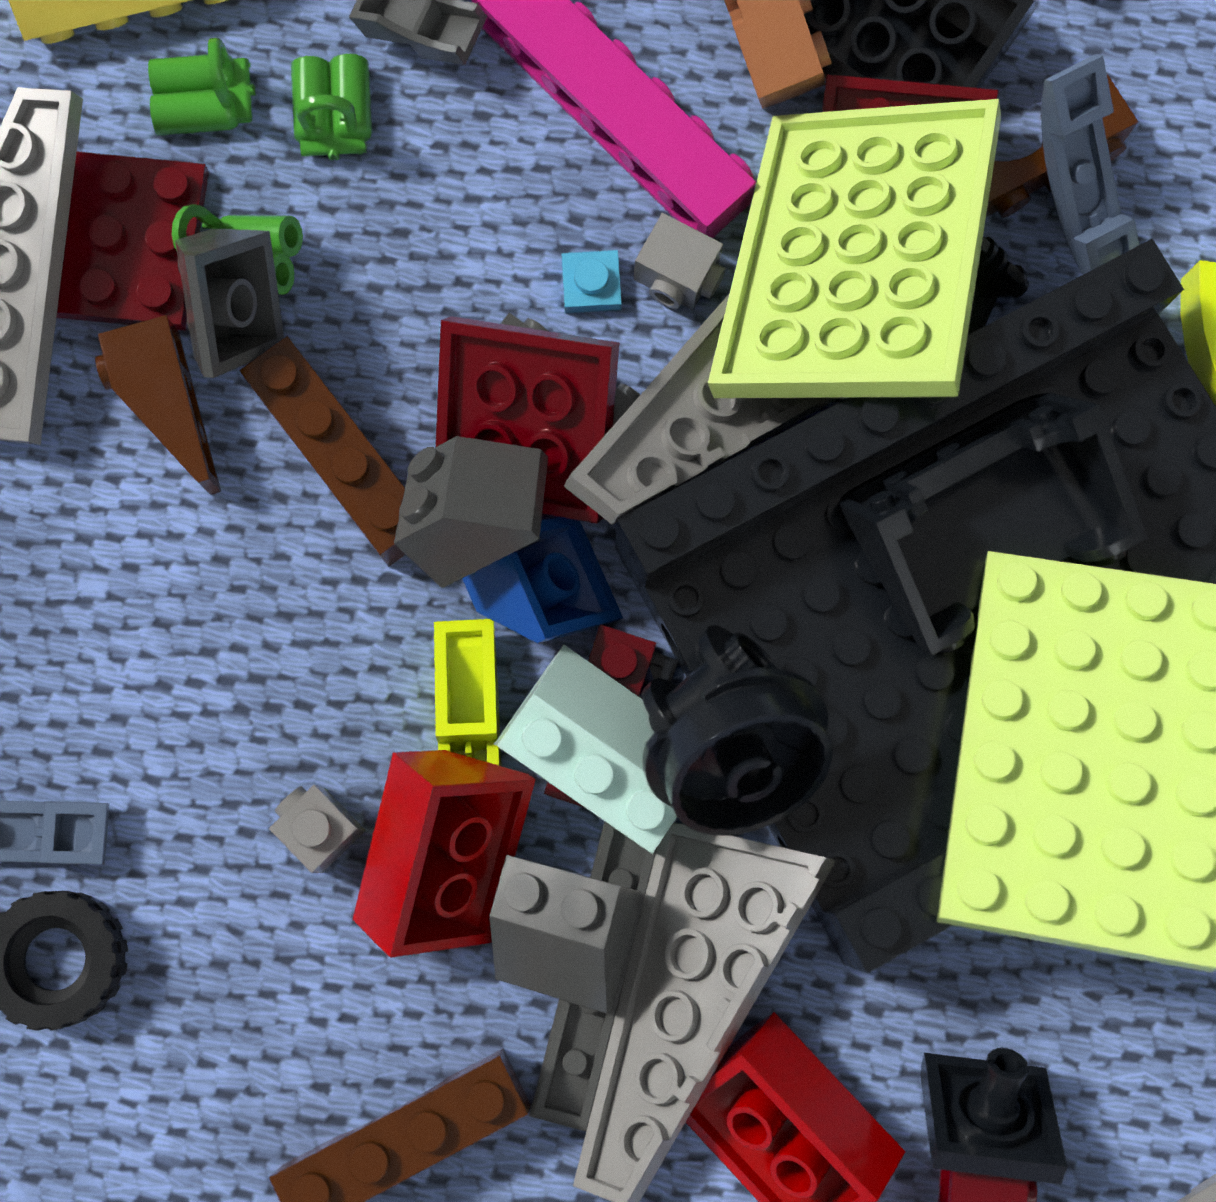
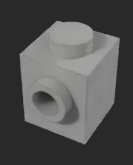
(679, 264)
(315, 827)

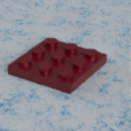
(120, 238)
(528, 393)

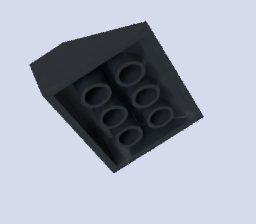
(918, 38)

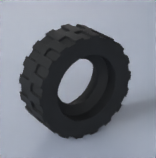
(103, 967)

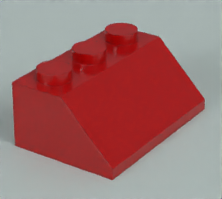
(439, 851)
(791, 1123)

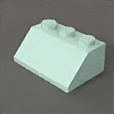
(590, 743)

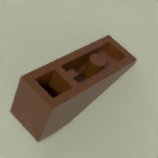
(152, 377)

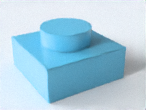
(591, 281)

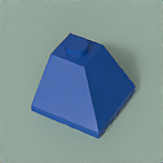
(546, 586)

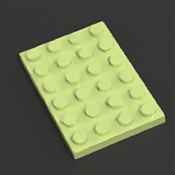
(860, 254)
(1088, 764)

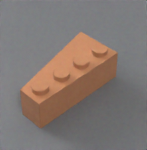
(779, 47)

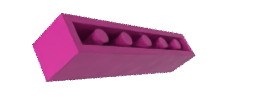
(623, 109)

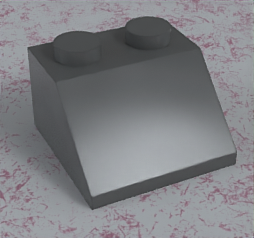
(229, 297)
(470, 505)
(561, 932)

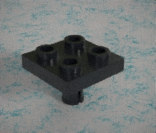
(992, 1117)

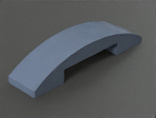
(1081, 164)
(53, 832)

